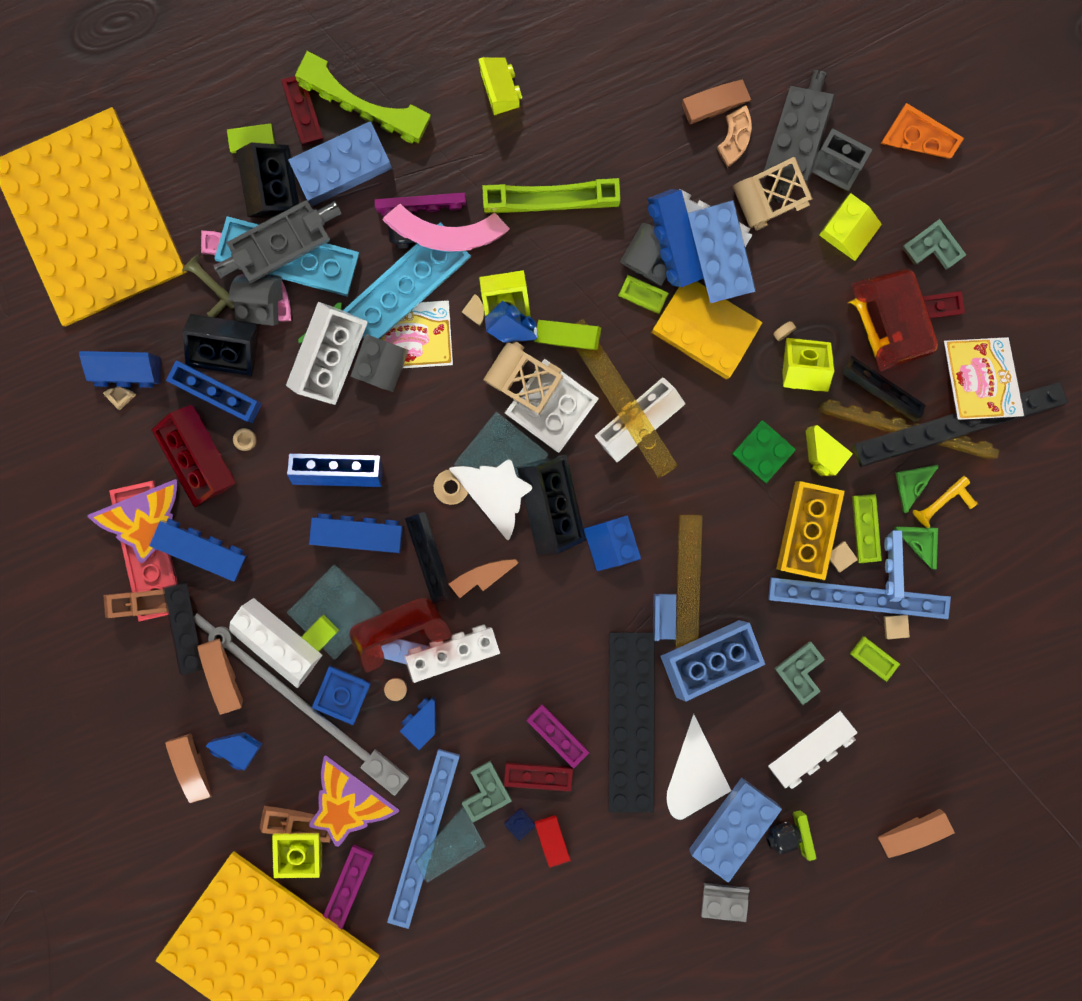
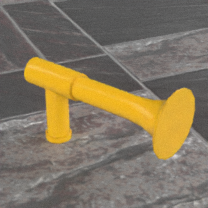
(873, 337)
(958, 488)

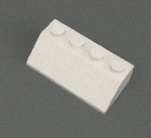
(326, 353)
(274, 642)

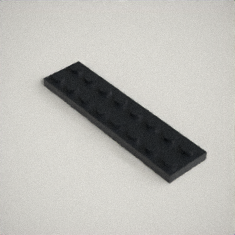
(631, 722)

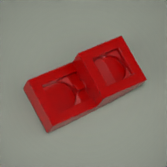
(552, 841)

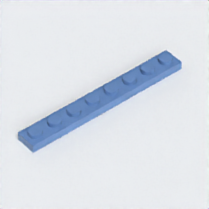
(857, 598)
(423, 835)

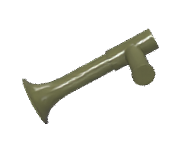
(194, 267)

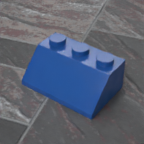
(121, 368)

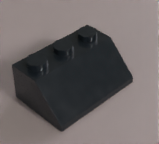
(267, 179)
(220, 344)

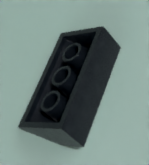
(552, 505)

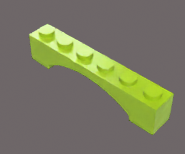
(408, 122)
(542, 198)

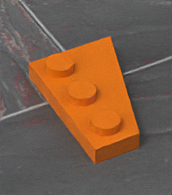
(922, 134)

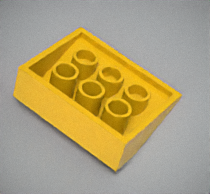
(707, 331)

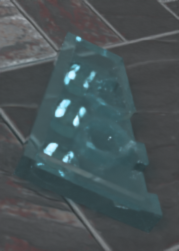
(450, 847)

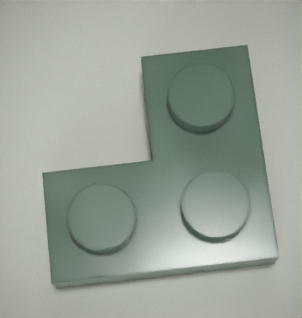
(936, 240)
(795, 671)
(491, 795)

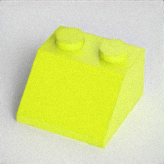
(499, 84)
(851, 227)
(505, 287)
(807, 365)
(825, 452)
(297, 855)

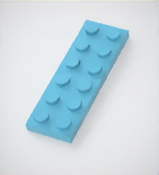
(323, 268)
(404, 287)

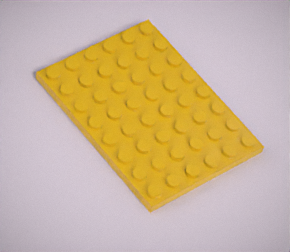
(88, 217)
(263, 943)

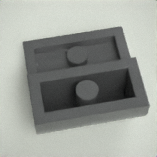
(840, 159)
(644, 255)
(256, 301)
(379, 363)

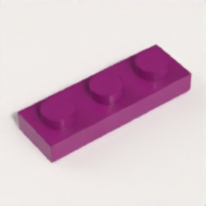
(558, 736)

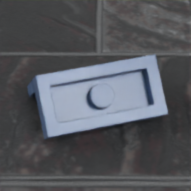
(664, 616)

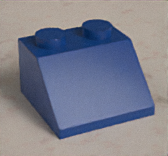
(612, 543)

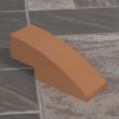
(715, 101)
(482, 575)
(134, 603)
(220, 676)
(188, 768)
(288, 821)
(916, 834)

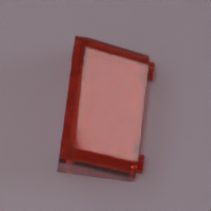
(903, 317)
(392, 625)

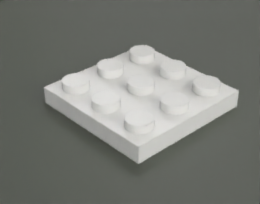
(560, 415)

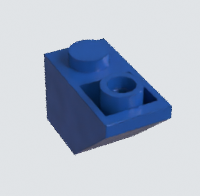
(509, 324)
(422, 725)
(236, 748)

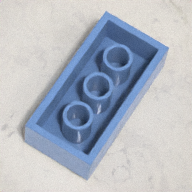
(340, 164)
(721, 251)
(712, 660)
(735, 829)

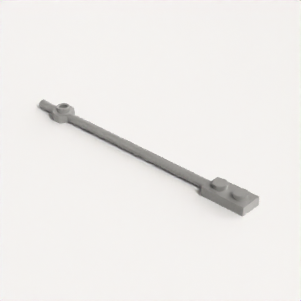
(374, 765)

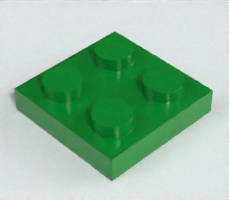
(763, 451)

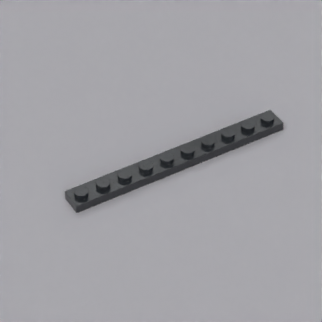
(950, 427)

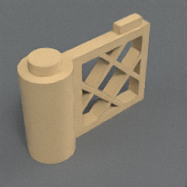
(755, 202)
(510, 364)

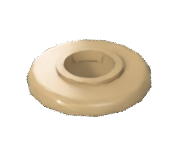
(440, 492)

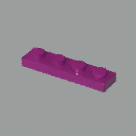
(431, 203)
(348, 885)

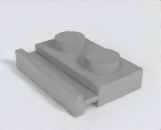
(725, 902)

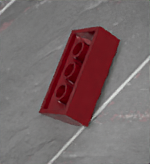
(193, 455)

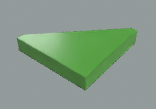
(912, 483)
(923, 542)

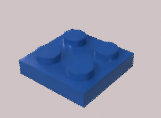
(341, 695)

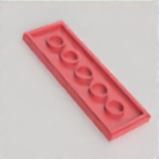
(158, 568)

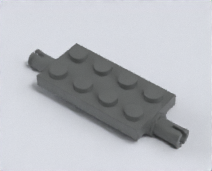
(800, 130)
(278, 241)

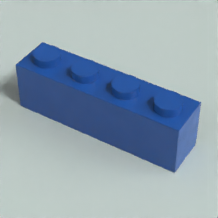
(675, 237)
(214, 391)
(335, 470)
(356, 534)
(198, 550)

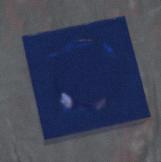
(519, 824)

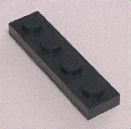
(883, 389)
(429, 557)
(182, 628)

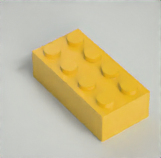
(810, 530)

